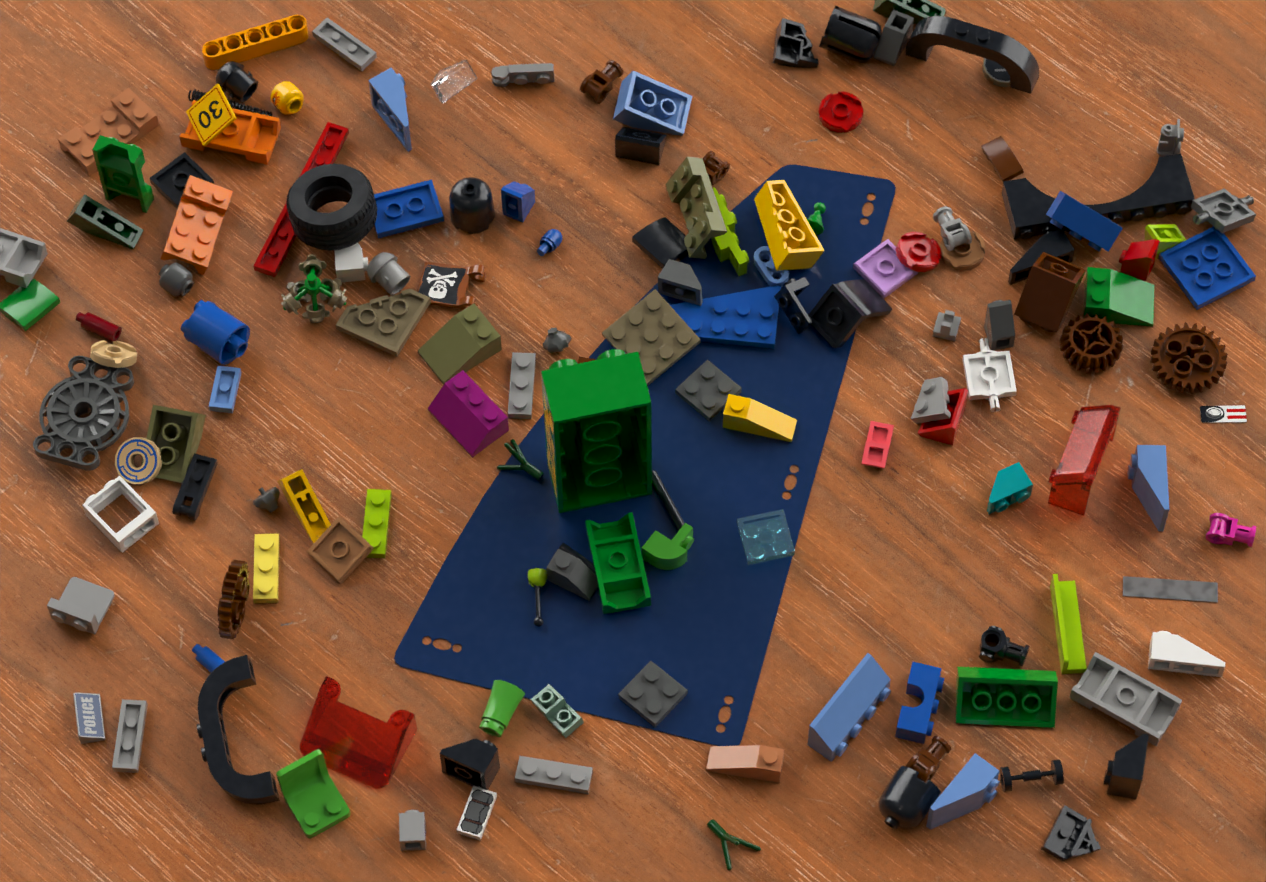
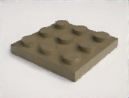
(654, 333)

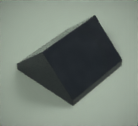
(639, 145)

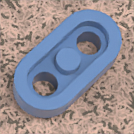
(768, 269)

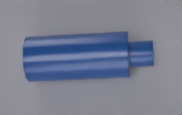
(207, 657)

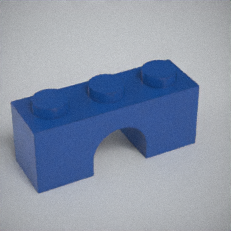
(915, 721)

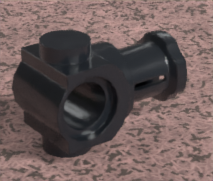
(1003, 647)

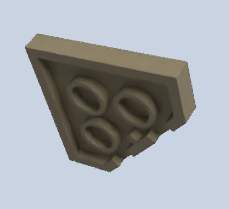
(385, 320)

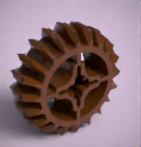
(1099, 352)

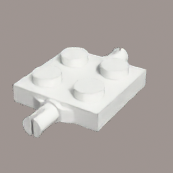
(989, 375)

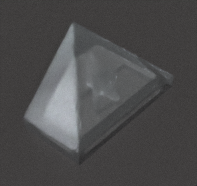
(453, 80)

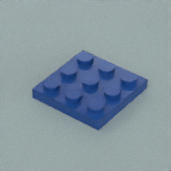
(1207, 267)

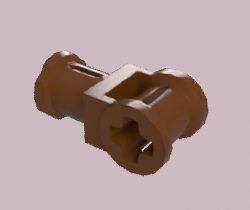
(600, 83)
(715, 167)
(928, 760)

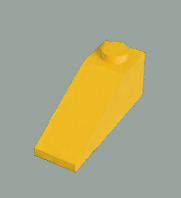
(756, 418)
(304, 504)

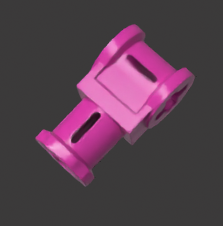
(1229, 531)

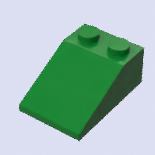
(1118, 297)

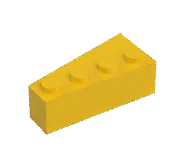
(786, 228)

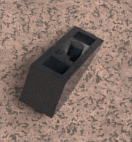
(1052, 243)

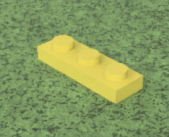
(266, 568)

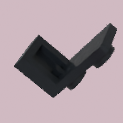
(791, 306)

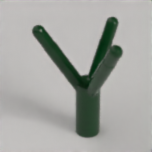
(526, 466)
(724, 836)

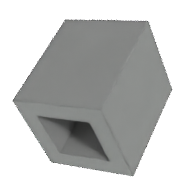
(412, 830)

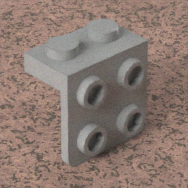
(81, 605)

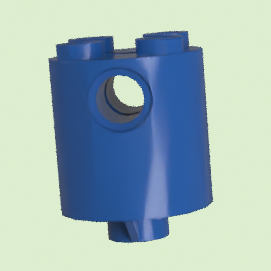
(216, 332)

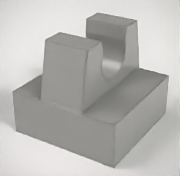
(947, 325)

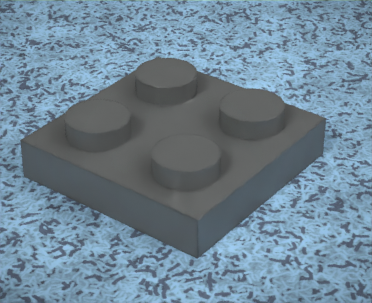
(707, 390)
(653, 694)

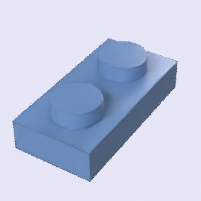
(225, 389)

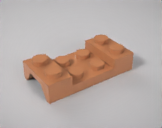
(125, 120)

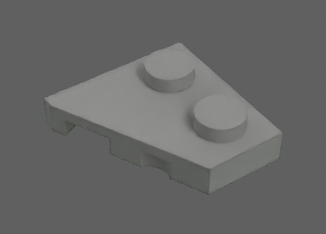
(932, 401)

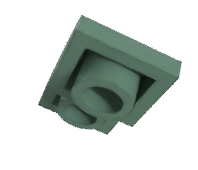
(557, 711)

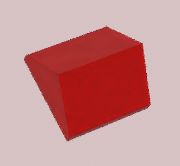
(946, 429)

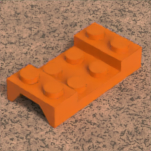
(248, 135)
(197, 223)

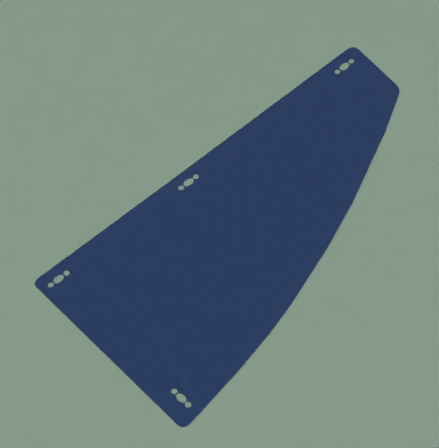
(714, 611)

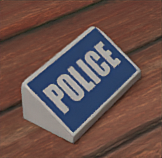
(89, 717)

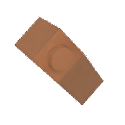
(747, 761)

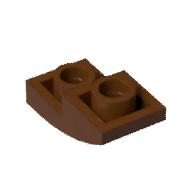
(1003, 159)

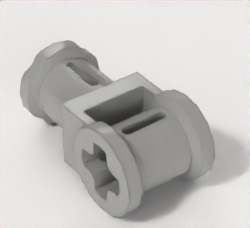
(952, 230)

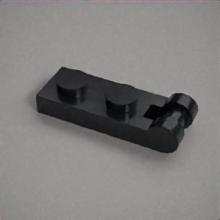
(195, 486)

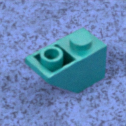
(1009, 487)

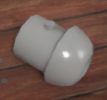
(387, 273)

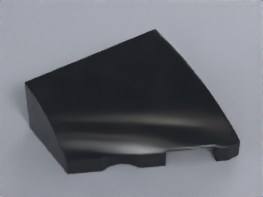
(792, 46)

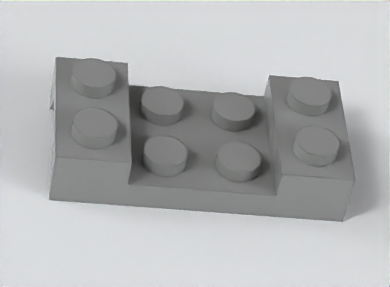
(20, 257)
(1126, 698)

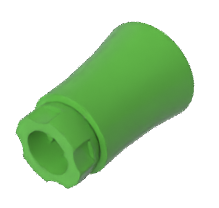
(500, 707)

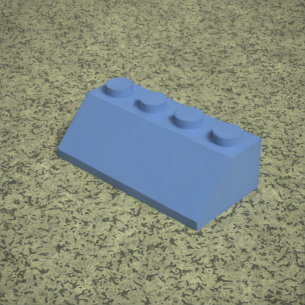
(849, 708)

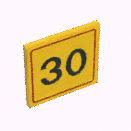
(211, 115)

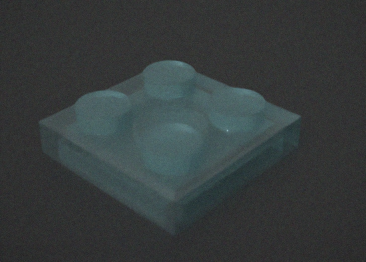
(765, 537)

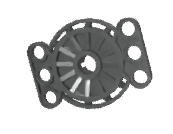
(72, 399)

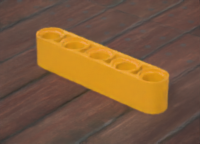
(265, 41)

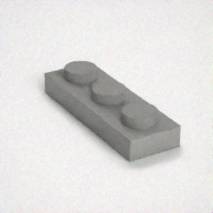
(344, 44)
(521, 385)
(129, 736)
(553, 774)

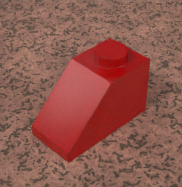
(1139, 259)

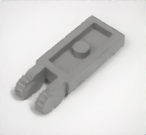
(523, 73)

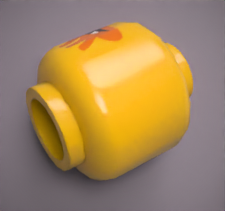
(287, 98)

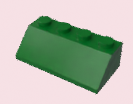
(1006, 697)

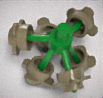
(313, 286)

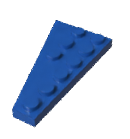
(735, 318)

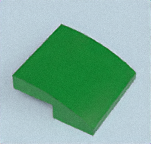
(29, 304)

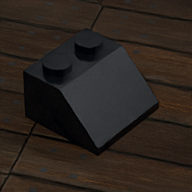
(471, 762)
(1127, 768)

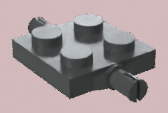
(1223, 210)

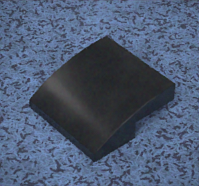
(661, 241)

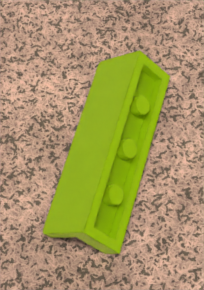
(1067, 626)

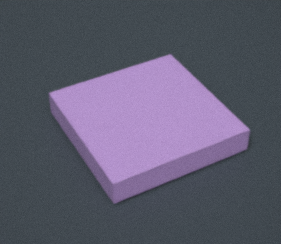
(883, 269)

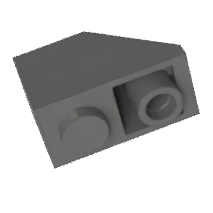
(894, 37)
(999, 325)

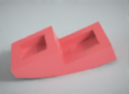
(877, 444)

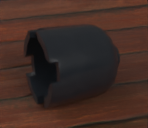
(471, 205)
(907, 799)

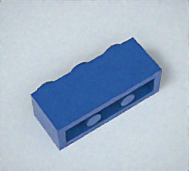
(1083, 222)

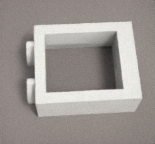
(132, 531)

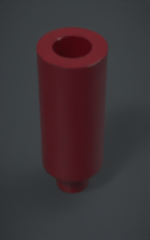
(99, 326)

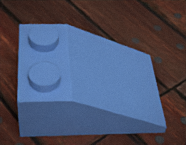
(390, 103)
(652, 105)
(1150, 481)
(965, 793)

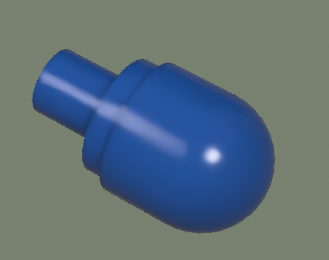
(549, 241)

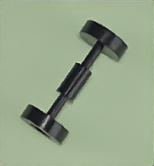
(1056, 773)

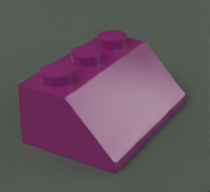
(468, 414)

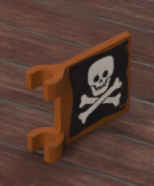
(449, 284)

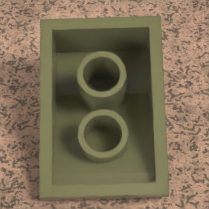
(461, 344)
(177, 437)

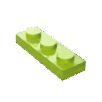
(377, 521)

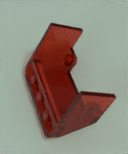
(1082, 457)

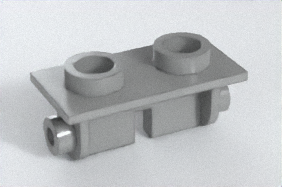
(1170, 139)

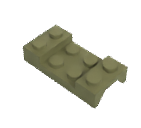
(697, 201)

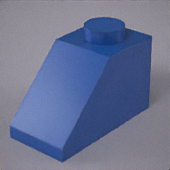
(517, 200)

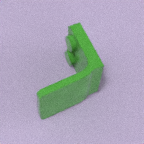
(312, 794)

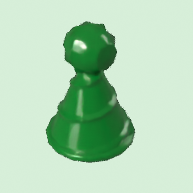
(815, 219)

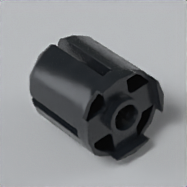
(851, 35)

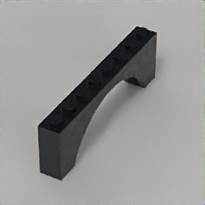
(1163, 194)

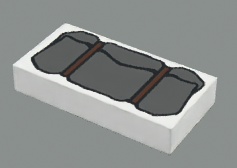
(476, 813)

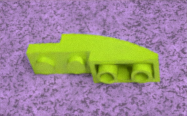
(727, 245)

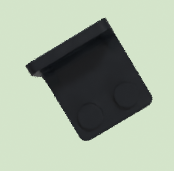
(845, 308)

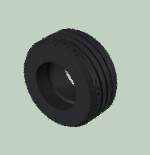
(327, 185)

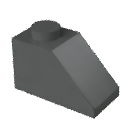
(680, 282)
(572, 575)

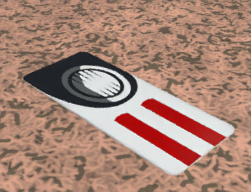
(1223, 414)

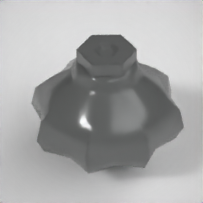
(556, 340)
(267, 499)

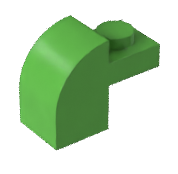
(668, 553)

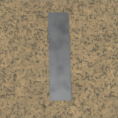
(1170, 589)

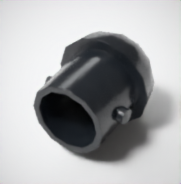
(236, 81)

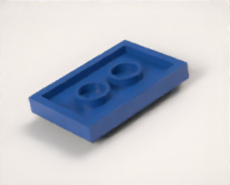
(407, 209)

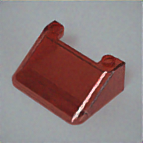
(354, 740)

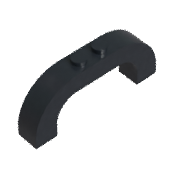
(977, 41)
(218, 686)

